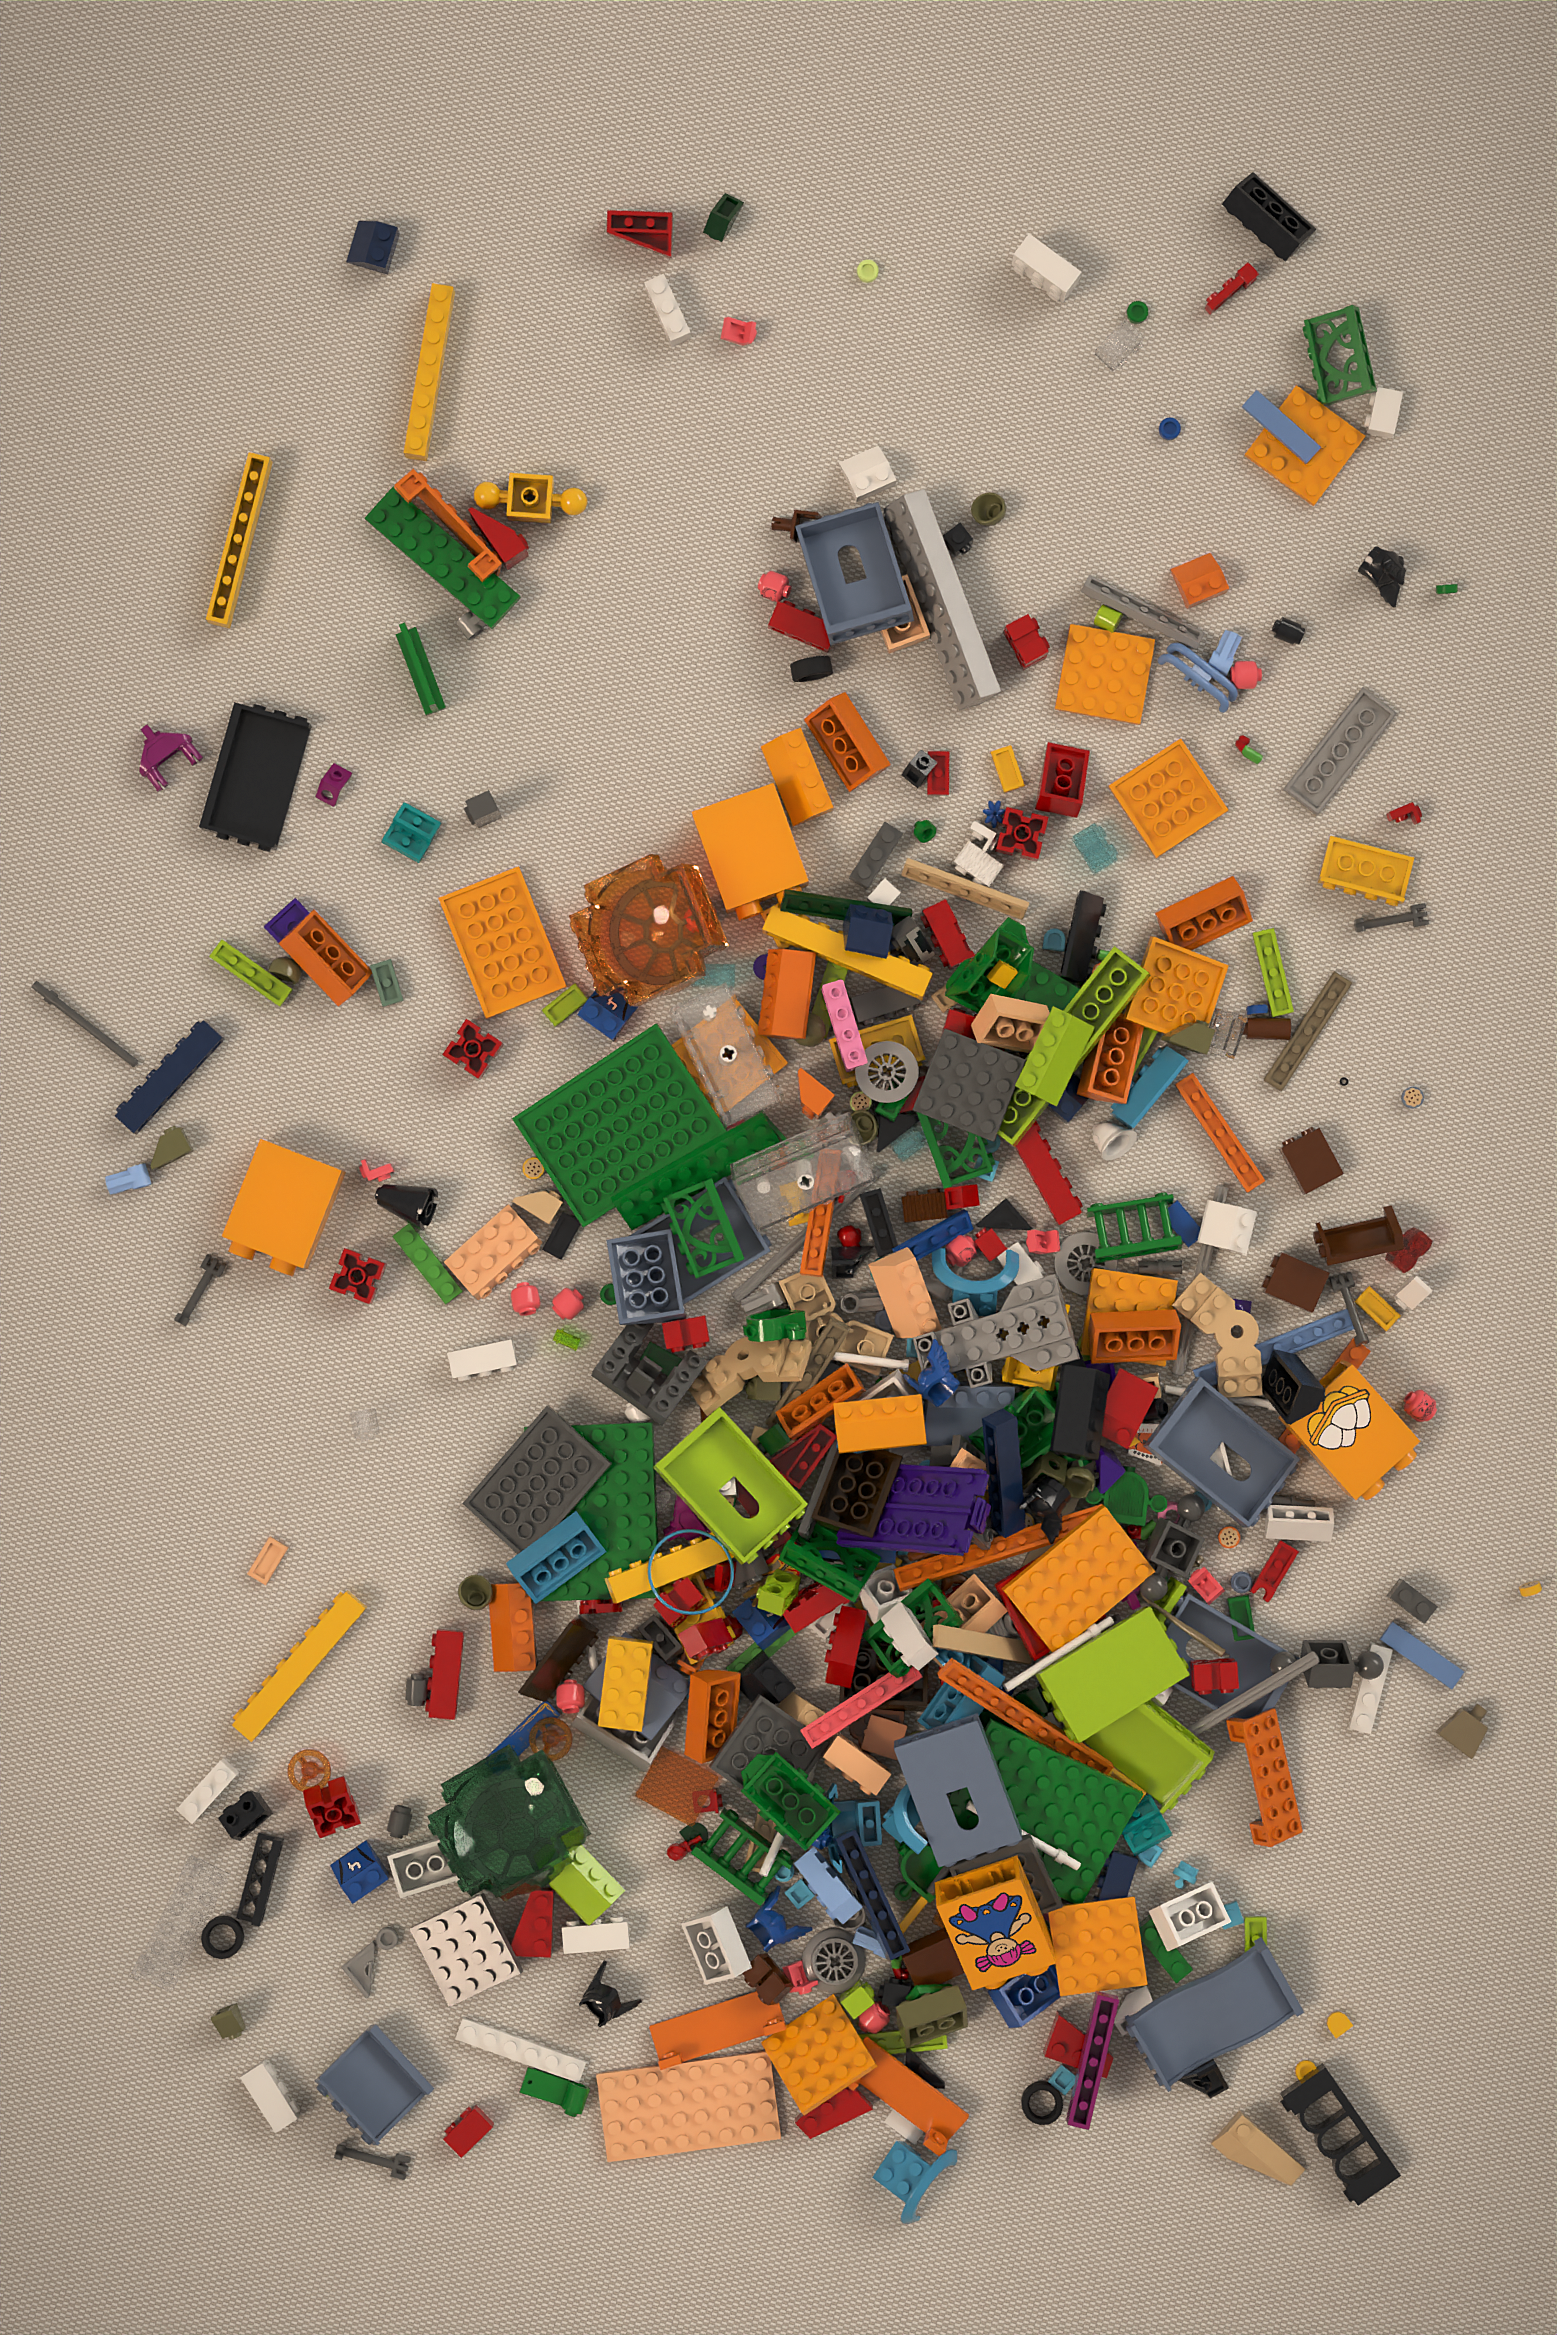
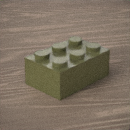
(931, 2016)

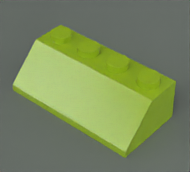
(1054, 1056)
(586, 1885)

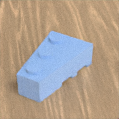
(828, 1885)

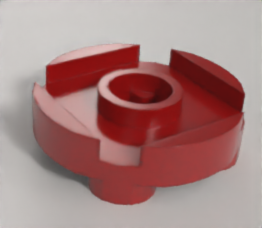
(599, 1606)

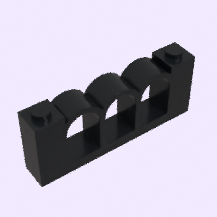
(1373, 2176)

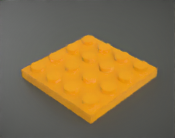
(1327, 429)
(1104, 674)
(1168, 798)
(1180, 987)
(1126, 1292)
(1097, 1946)
(819, 2054)

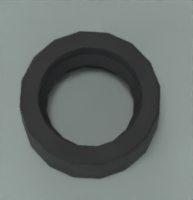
(811, 668)
(222, 1954)
(1036, 2119)

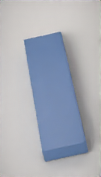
(1281, 427)
(1421, 1655)

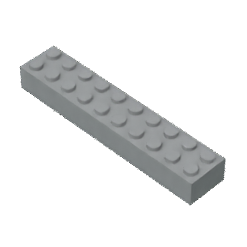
(941, 599)

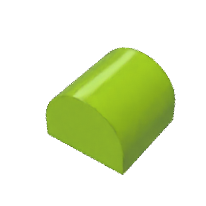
(1107, 618)

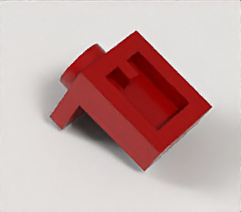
(1401, 813)
(722, 1577)

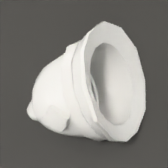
(1113, 1140)

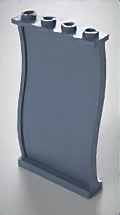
(1213, 2015)

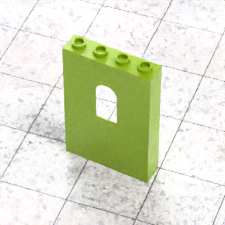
(707, 1462)

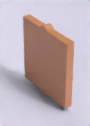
(881, 1735)

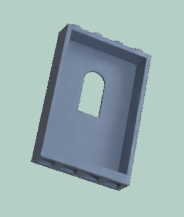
(861, 605)
(750, 1241)
(1194, 1432)
(1252, 1655)
(949, 1760)

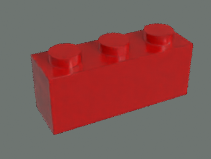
(799, 625)

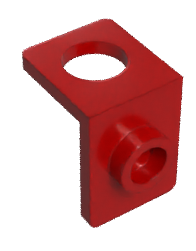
(715, 1802)

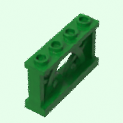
(1364, 371)
(947, 1166)
(712, 1199)
(835, 1576)
(918, 1599)

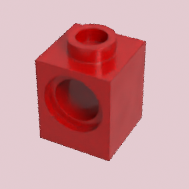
(962, 1196)
(989, 1244)

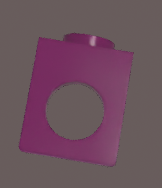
(333, 781)

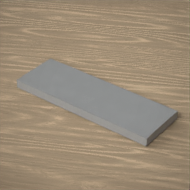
(1339, 751)

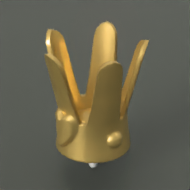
(754, 1590)

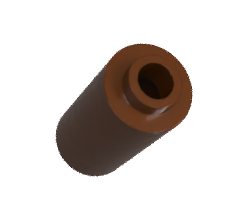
(1268, 1028)

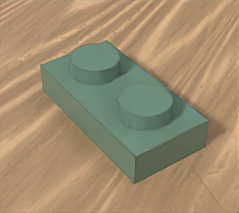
(387, 983)

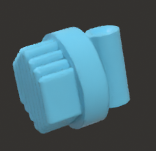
(1186, 1873)

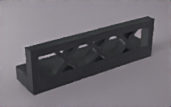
(266, 1884)

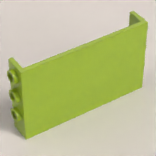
(1112, 1674)
(1154, 1752)

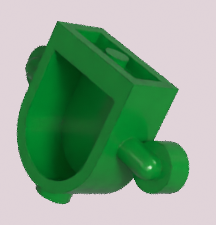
(775, 1325)
(1128, 1499)
(918, 1871)

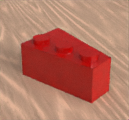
(812, 1604)
(705, 1639)
(845, 1646)
(535, 1927)
(1066, 2044)
(834, 2112)

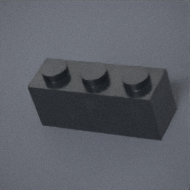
(878, 1222)

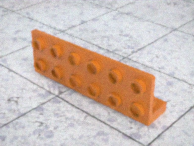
(415, 485)
(1270, 1777)
(715, 2028)
(912, 2098)

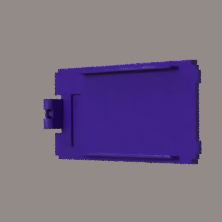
(929, 1512)

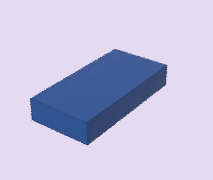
(1183, 1224)

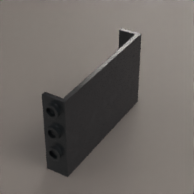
(255, 776)

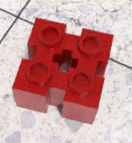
(1026, 642)
(1033, 827)
(459, 1052)
(370, 1270)
(686, 1332)
(683, 1597)
(1214, 1674)
(331, 1807)

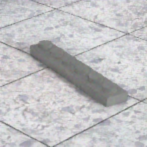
(1142, 612)

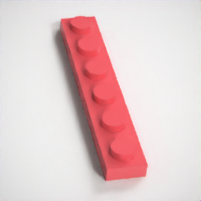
(857, 1706)

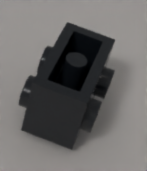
(245, 1815)

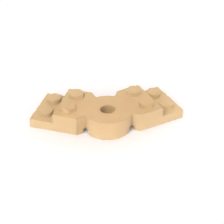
(815, 1298)
(745, 1359)
(1237, 1359)

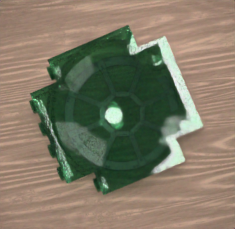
(507, 1824)

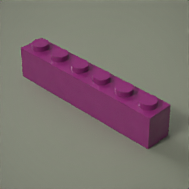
(1092, 2060)

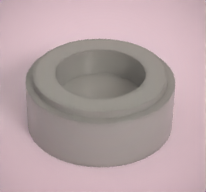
(387, 1938)

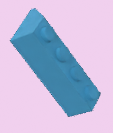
(1149, 1087)
(555, 1557)
(952, 1704)

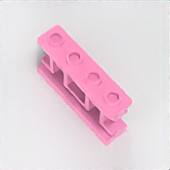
(844, 1025)

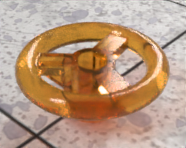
(540, 1725)
(326, 1770)

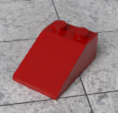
(502, 539)
(1062, 780)
(1126, 1407)

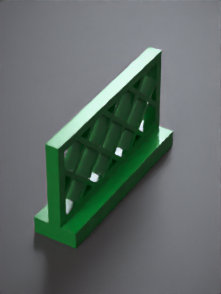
(420, 670)

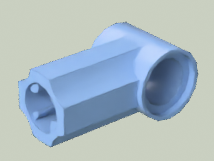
(1223, 656)
(133, 1177)
(866, 1938)

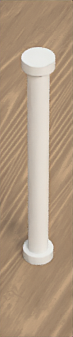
(869, 1360)

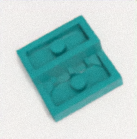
(411, 832)
(1145, 1827)

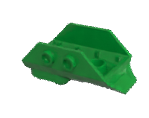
(969, 981)
(1035, 1419)
(787, 1798)

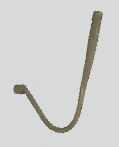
(1189, 1630)

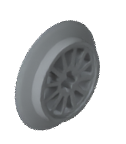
(890, 1049)
(1061, 1259)
(812, 1951)

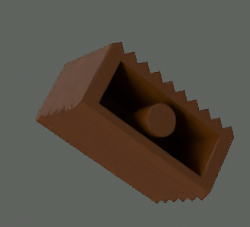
(924, 1206)

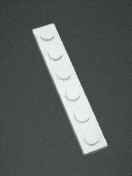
(520, 2050)

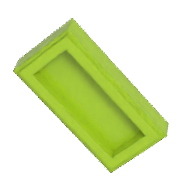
(565, 1005)

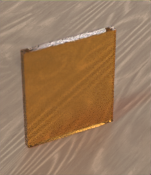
(676, 1786)

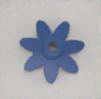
(993, 813)

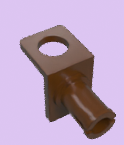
(785, 524)

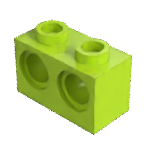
(778, 1592)
(858, 1998)

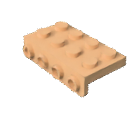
(493, 1253)

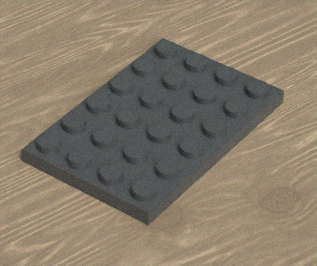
(537, 1481)

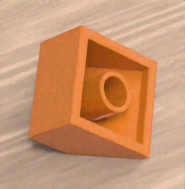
(1199, 580)

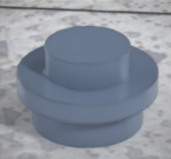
(1241, 1582)

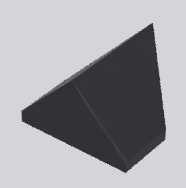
(847, 1260)
(1206, 2079)

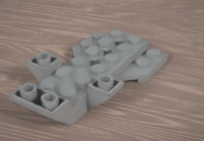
(977, 1342)

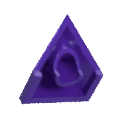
(1109, 1469)

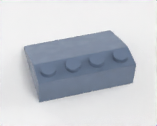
(646, 1278)
(964, 1411)
(664, 1693)

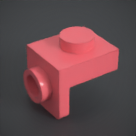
(738, 331)
(381, 1173)
(1043, 1242)
(1205, 1585)
(797, 1976)

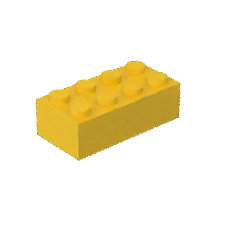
(625, 1683)

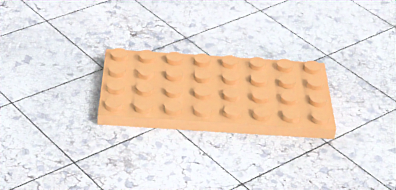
(688, 2106)

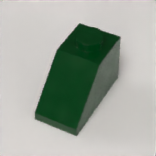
(722, 217)
(773, 1440)

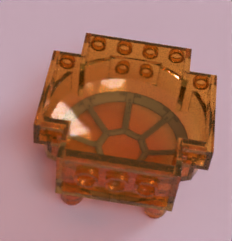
(647, 930)

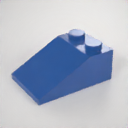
(1026, 1996)

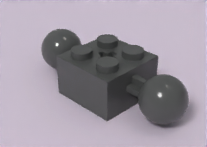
(1160, 1547)
(1335, 1664)

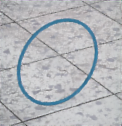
(689, 1612)

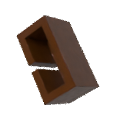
(768, 1979)

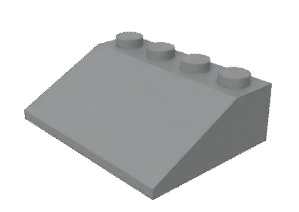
(625, 1743)

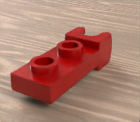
(1244, 278)
(1274, 1570)

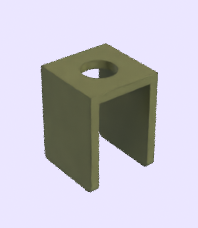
(1041, 1464)

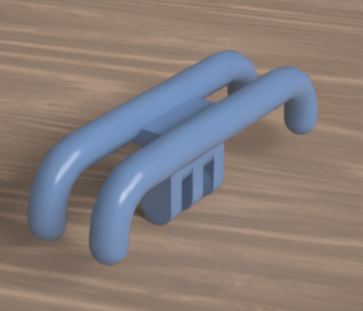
(1200, 674)

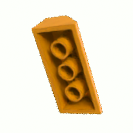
(797, 777)
(880, 1423)

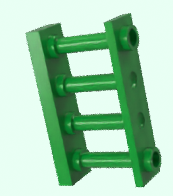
(1126, 1248)
(722, 1864)

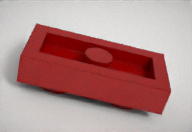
(939, 776)

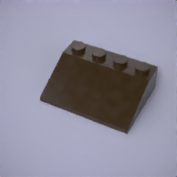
(856, 1491)
(560, 1659)
(871, 1668)

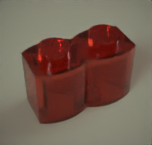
(1415, 1245)

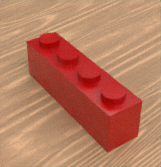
(446, 1674)

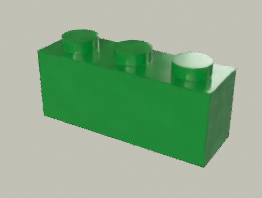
(1172, 1960)

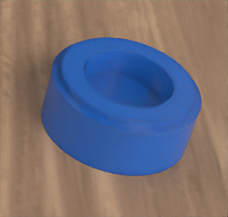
(1169, 428)
(1257, 1009)

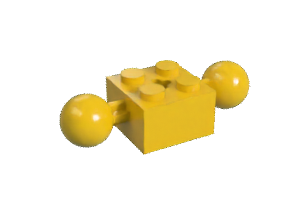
(488, 496)

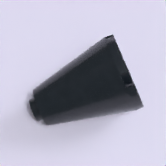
(408, 1202)

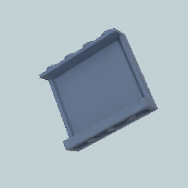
(373, 2085)

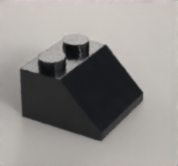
(765, 1678)

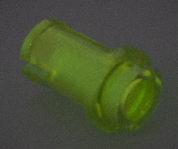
(566, 1339)

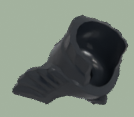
(1385, 572)
(1048, 1500)
(604, 2000)

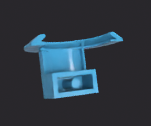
(981, 1293)
(854, 1814)
(902, 1820)
(910, 2176)

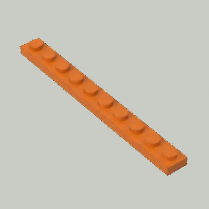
(1000, 1549)
(1019, 1715)

